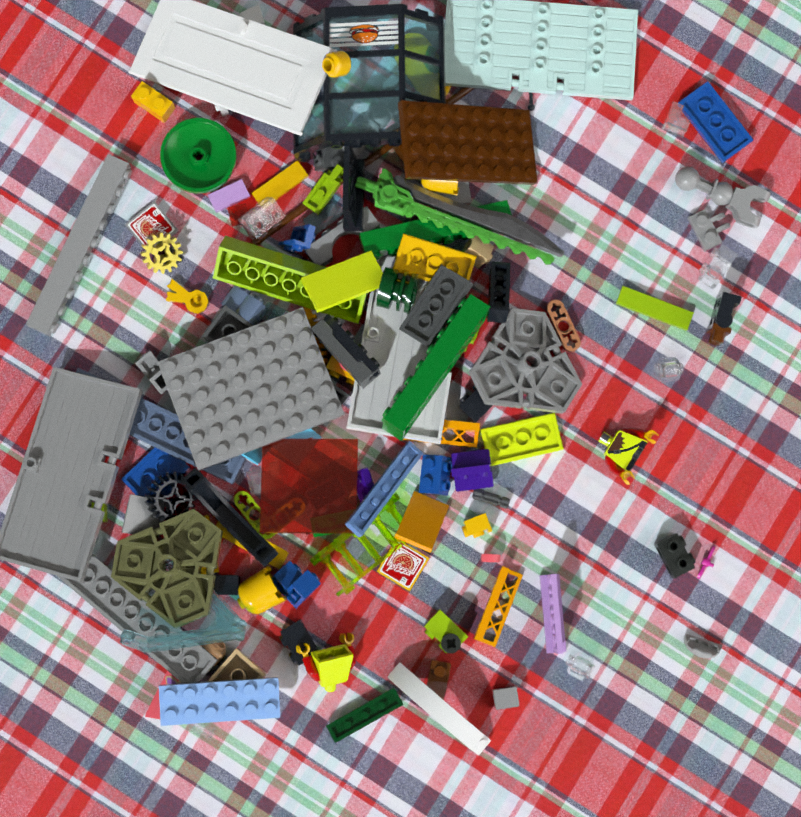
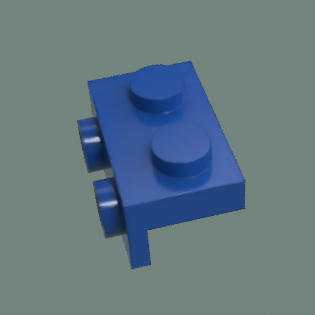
(300, 239)
(435, 475)

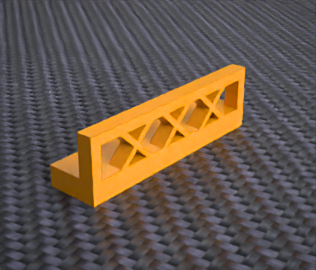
(458, 426)
(493, 599)

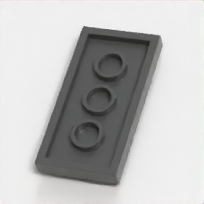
(436, 306)

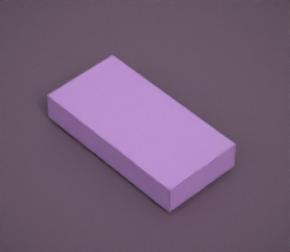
(229, 196)

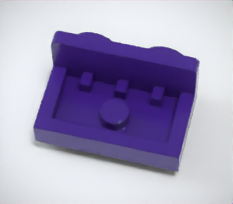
(364, 483)

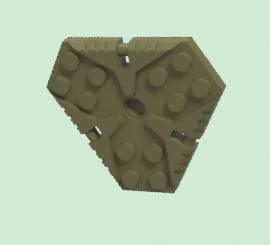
(183, 591)

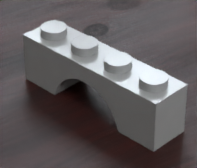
(321, 249)

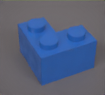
(294, 584)

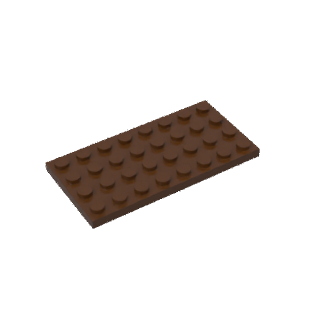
(467, 143)

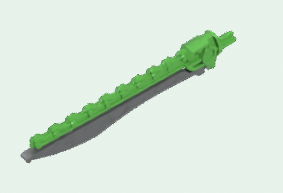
(394, 196)

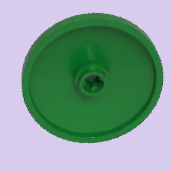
(194, 139)

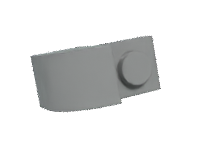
(149, 366)

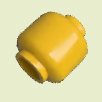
(336, 64)

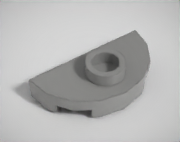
(701, 647)

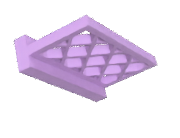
(552, 613)

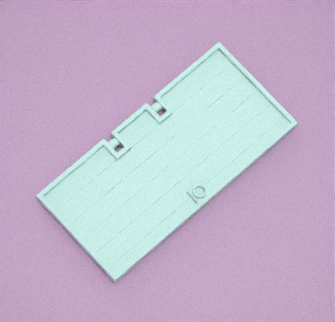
(541, 43)

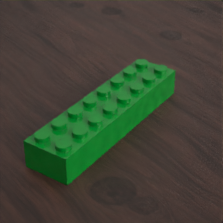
(436, 366)

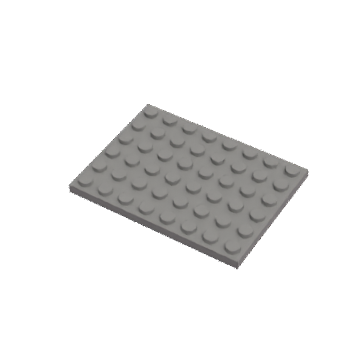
(250, 389)

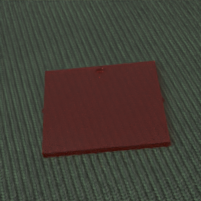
(308, 485)

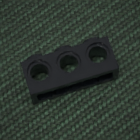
(499, 292)

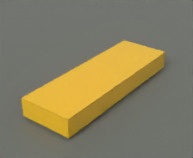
(281, 183)

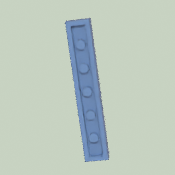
(383, 489)

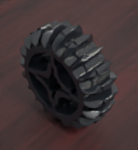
(170, 481)

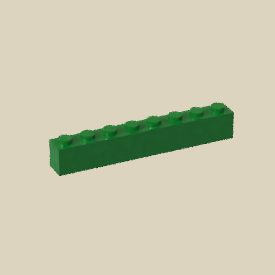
(387, 239)

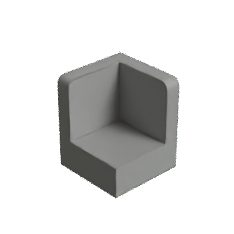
(505, 697)

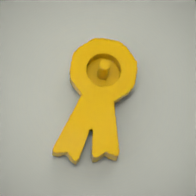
(195, 301)

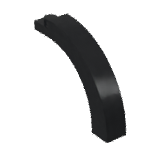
(229, 517)

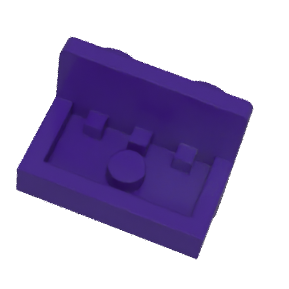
(472, 470)

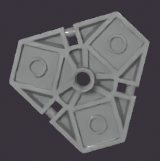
(506, 376)

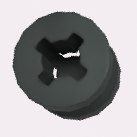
(448, 645)

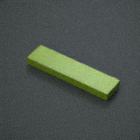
(654, 308)

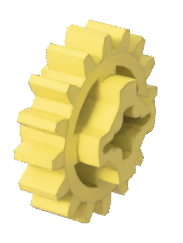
(160, 259)

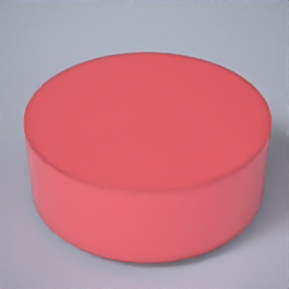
(490, 558)

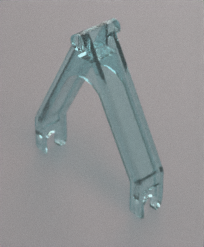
(225, 628)

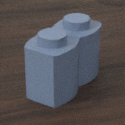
(244, 304)

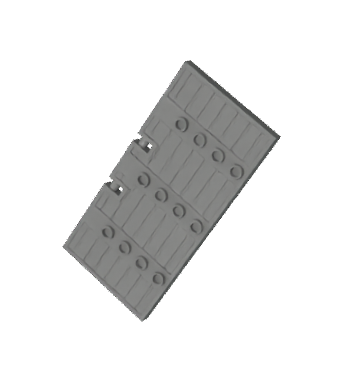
(65, 470)

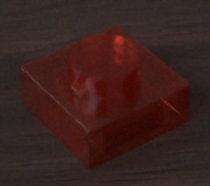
(236, 212)

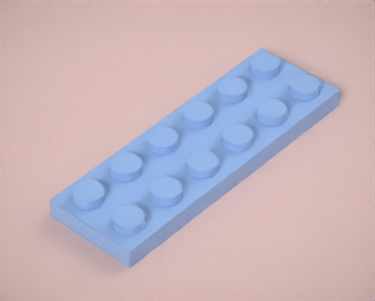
(219, 701)

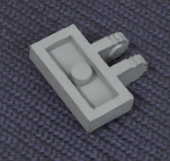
(705, 230)

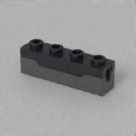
(346, 351)

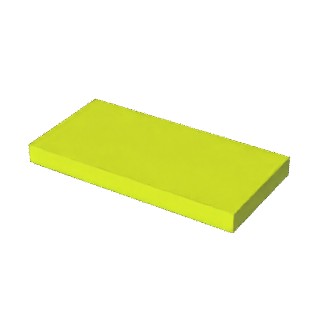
(343, 281)
(522, 439)

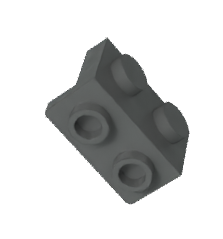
(328, 159)

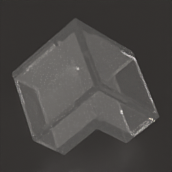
(673, 122)
(203, 730)

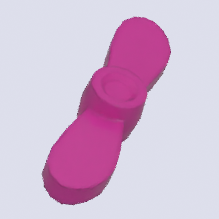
(706, 562)

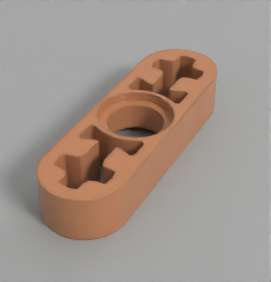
(574, 336)

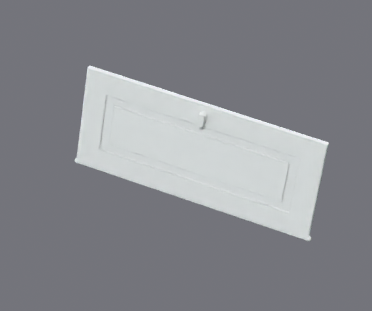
(232, 63)

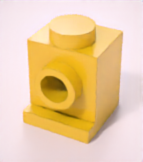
(476, 526)

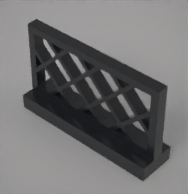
(352, 196)

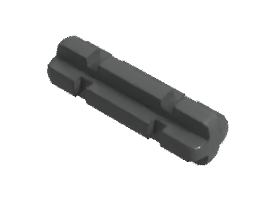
(491, 498)

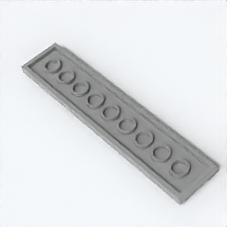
(132, 614)

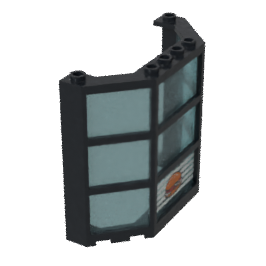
(392, 58)

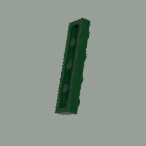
(364, 715)

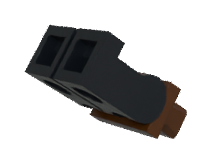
(722, 317)

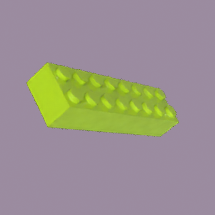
(275, 276)

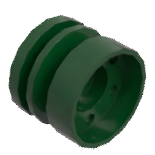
(397, 290)

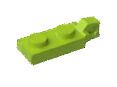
(324, 190)

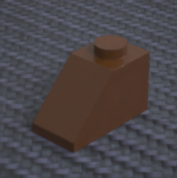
(438, 677)

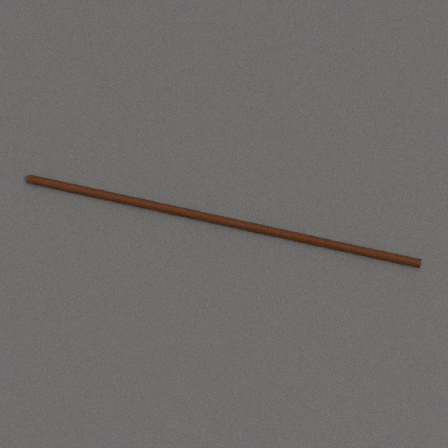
(370, 159)

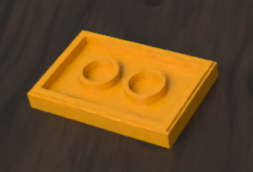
(422, 521)

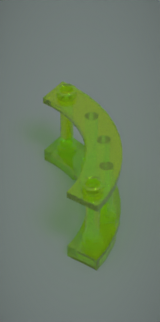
(339, 545)

